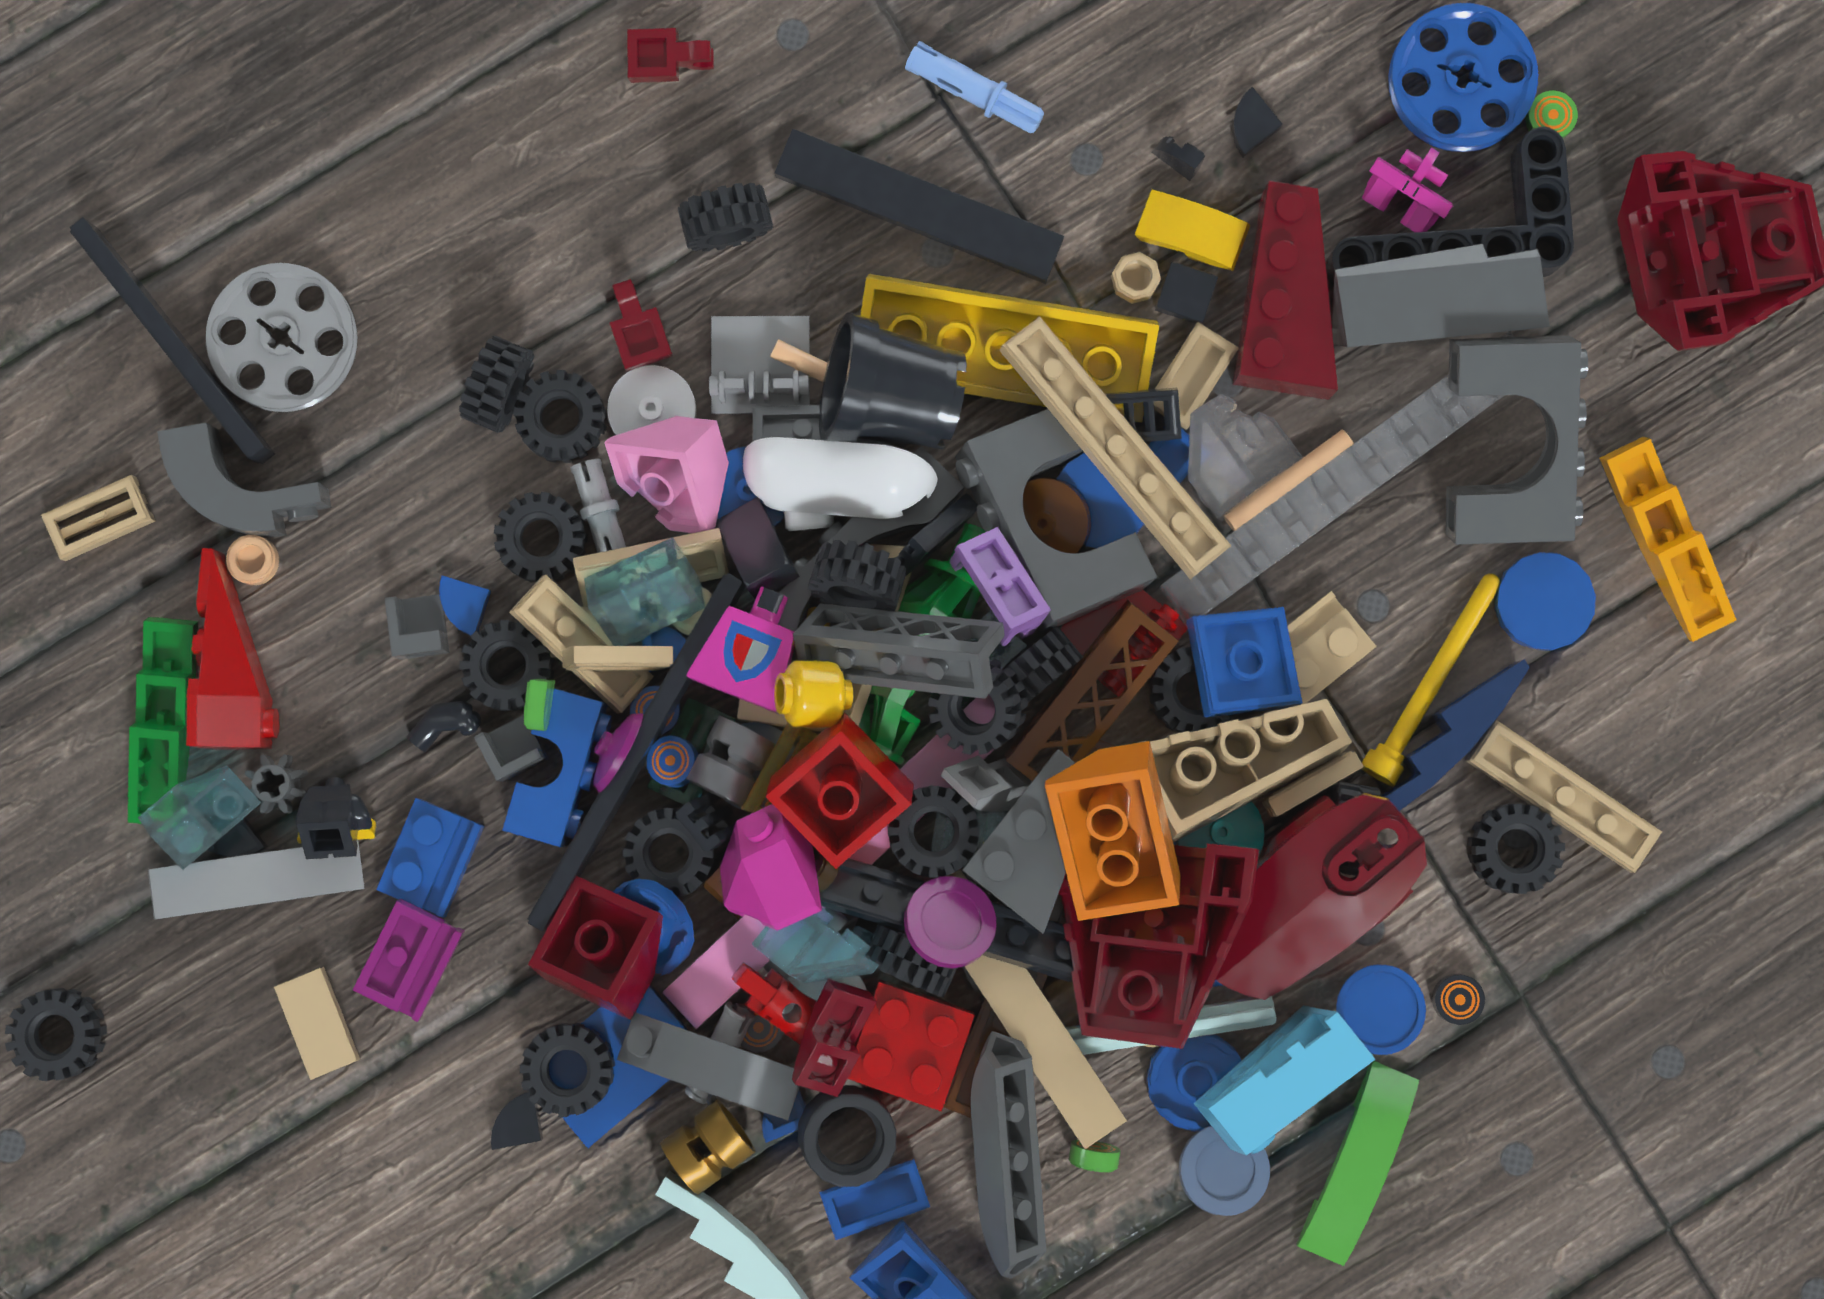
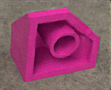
(770, 871)

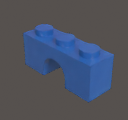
(551, 811)

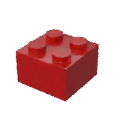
(840, 791)
(911, 1045)

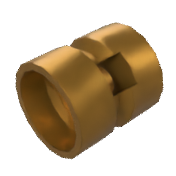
(723, 1138)

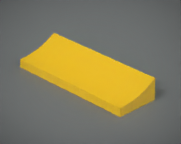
(1109, 346)

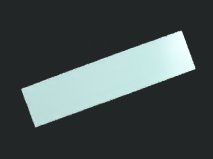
(754, 1265)

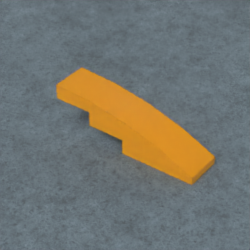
(1667, 539)

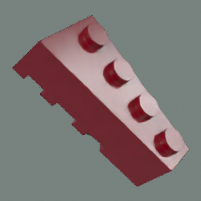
(1287, 307)

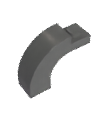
(200, 476)
(709, 1066)

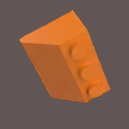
(1114, 833)

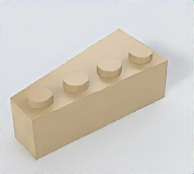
(1249, 760)

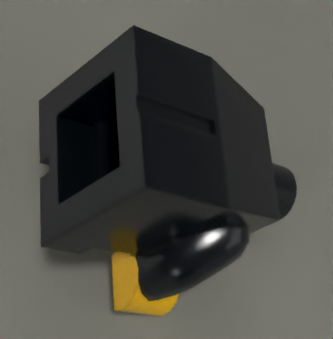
(332, 821)

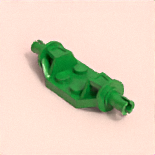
(935, 593)

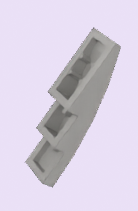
(250, 881)

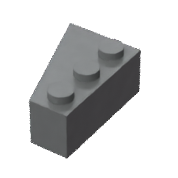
(1023, 854)

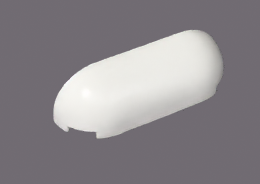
(836, 477)

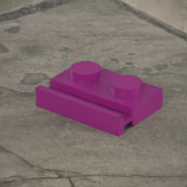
(408, 960)

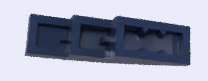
(1461, 726)

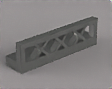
(896, 654)

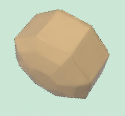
(1135, 277)

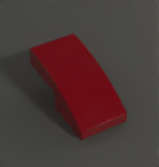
(828, 1042)

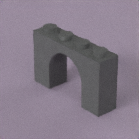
(997, 472)
(1544, 500)

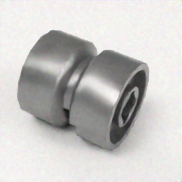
(730, 761)

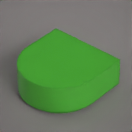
(538, 704)

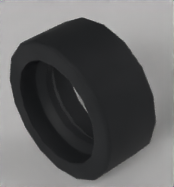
(873, 1162)

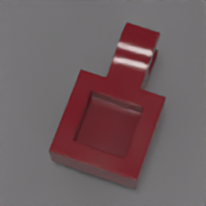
(658, 54)
(639, 332)

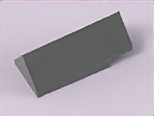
(1438, 297)

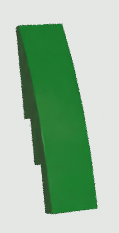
(160, 728)

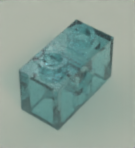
(644, 593)

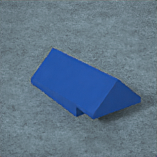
(906, 1270)

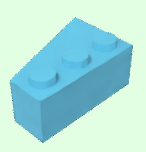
(1283, 1078)

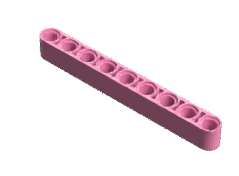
(709, 981)

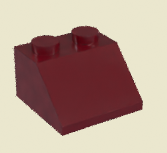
(600, 947)

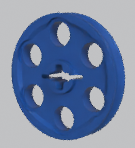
(1483, 63)

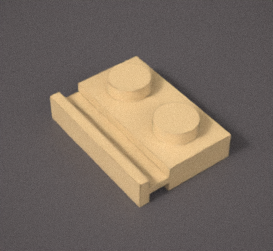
(1325, 645)

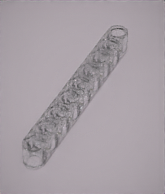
(1325, 496)

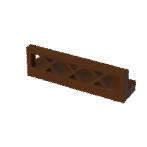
(1078, 682)

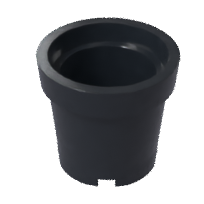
(889, 387)

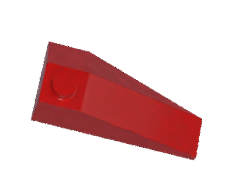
(231, 698)

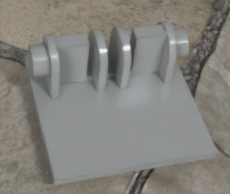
(742, 365)

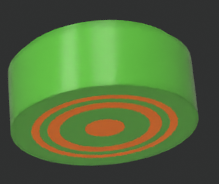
(1553, 110)
(1097, 1157)

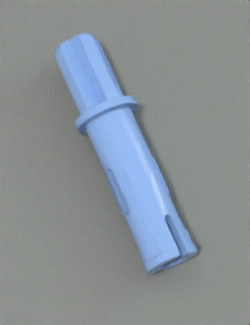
(973, 87)

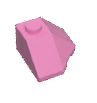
(676, 468)

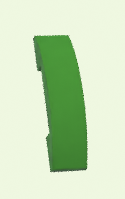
(1360, 1164)

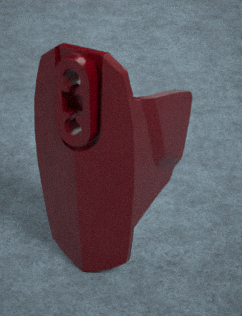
(1303, 903)

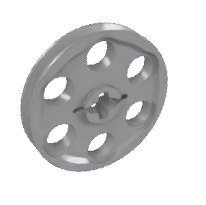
(258, 344)

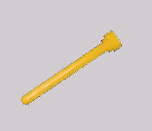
(1386, 760)

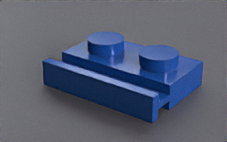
(430, 857)

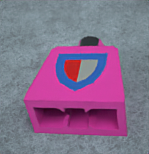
(747, 651)

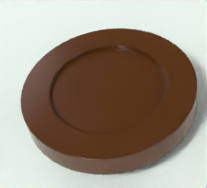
(1057, 514)

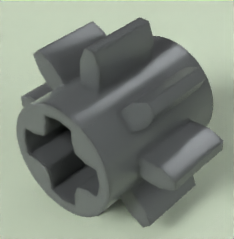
(288, 790)

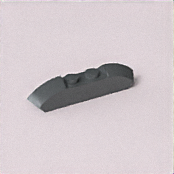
(1007, 1155)

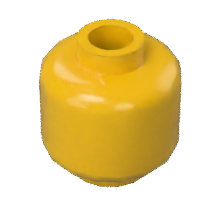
(812, 694)

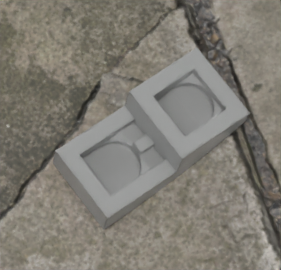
(987, 786)

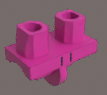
(1426, 204)

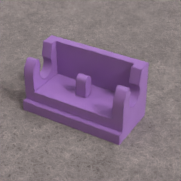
(1002, 583)

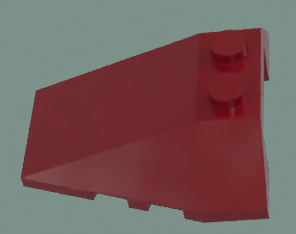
(1715, 246)
(1153, 969)

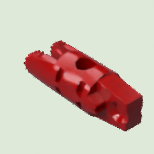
(771, 996)

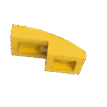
(1193, 229)

